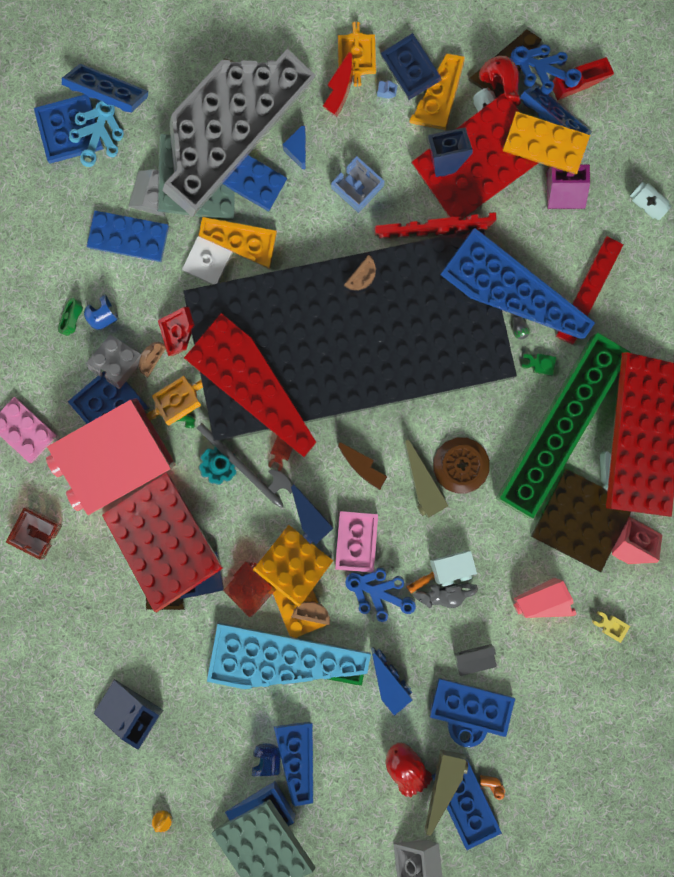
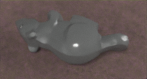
(449, 596)

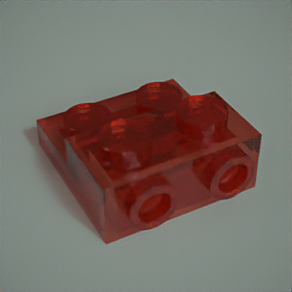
(249, 589)

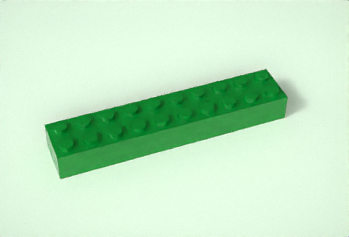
(562, 426)

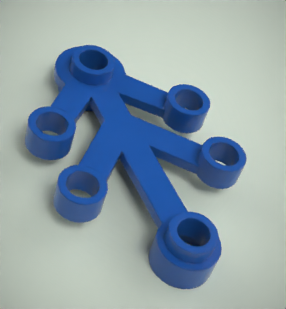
(524, 58)
(377, 592)

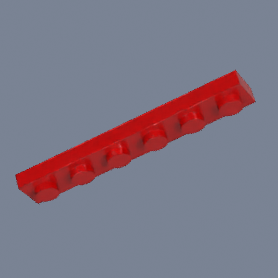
(594, 281)

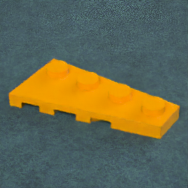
(438, 100)
(245, 240)

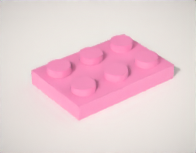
(24, 430)
(356, 541)

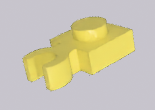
(613, 627)

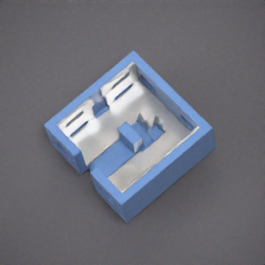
(359, 185)

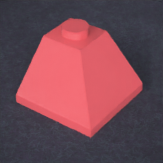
(637, 543)

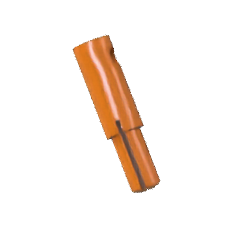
(420, 582)

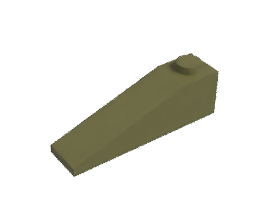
(426, 491)
(447, 780)

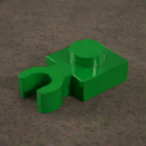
(542, 364)

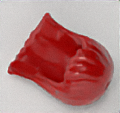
(502, 70)
(407, 769)

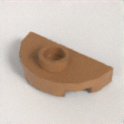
(363, 275)
(150, 357)
(312, 612)

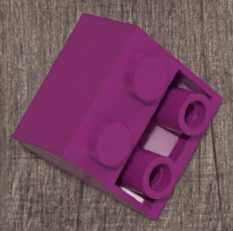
(567, 189)

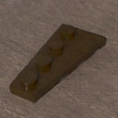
(526, 39)

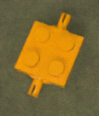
(362, 49)
(175, 400)

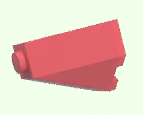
(545, 600)

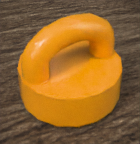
(161, 821)

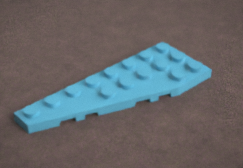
(260, 658)

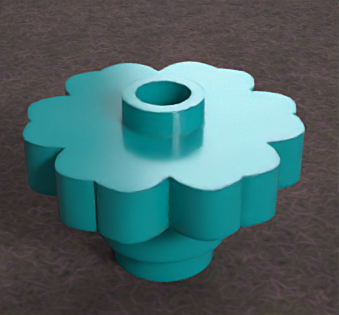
(209, 469)

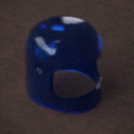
(269, 760)

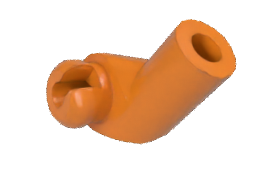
(494, 784)

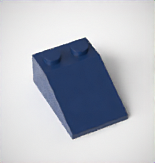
(311, 520)

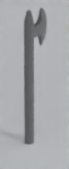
(280, 480)

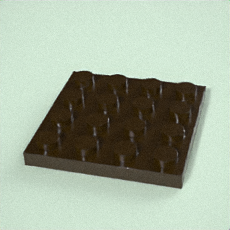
(580, 522)

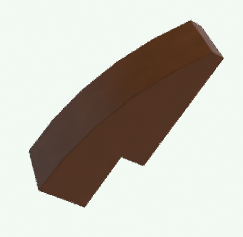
(362, 466)

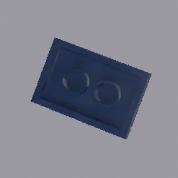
(410, 66)

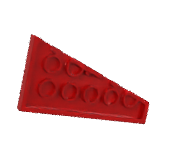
(437, 226)

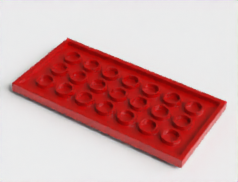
(643, 438)

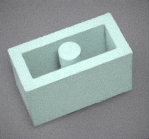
(453, 567)

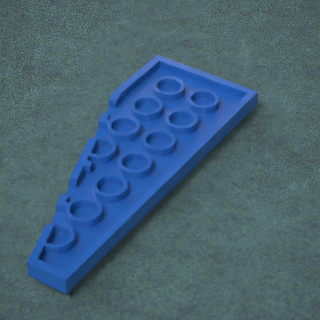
(500, 281)

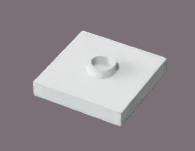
(207, 261)

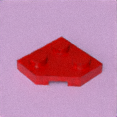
(176, 330)

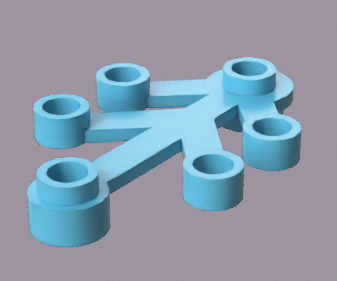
(98, 130)

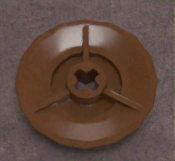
(454, 478)

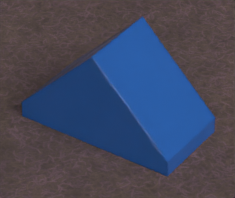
(296, 147)

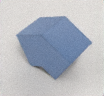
(387, 89)

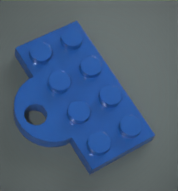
(471, 711)

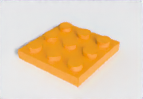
(293, 565)

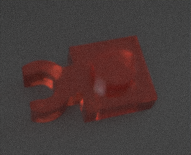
(281, 451)

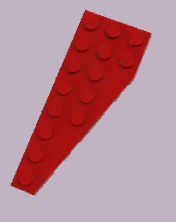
(239, 369)

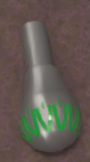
(520, 328)

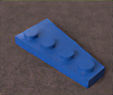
(296, 753)

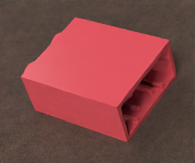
(109, 457)

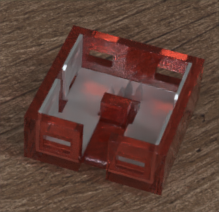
(33, 533)

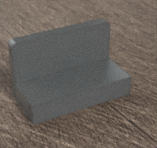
(475, 659)

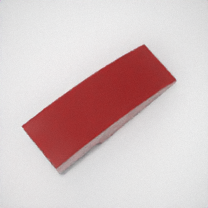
(591, 73)
(340, 86)

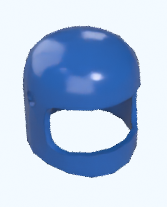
(100, 317)

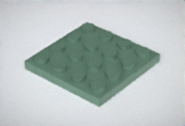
(217, 207)
(262, 845)

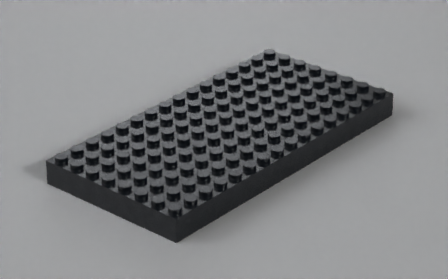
(357, 348)

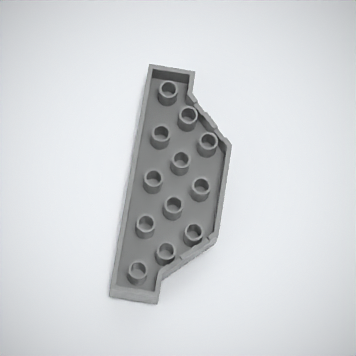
(226, 121)

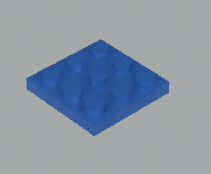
(57, 121)
(101, 397)

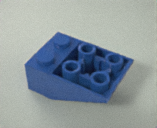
(393, 692)
(270, 792)

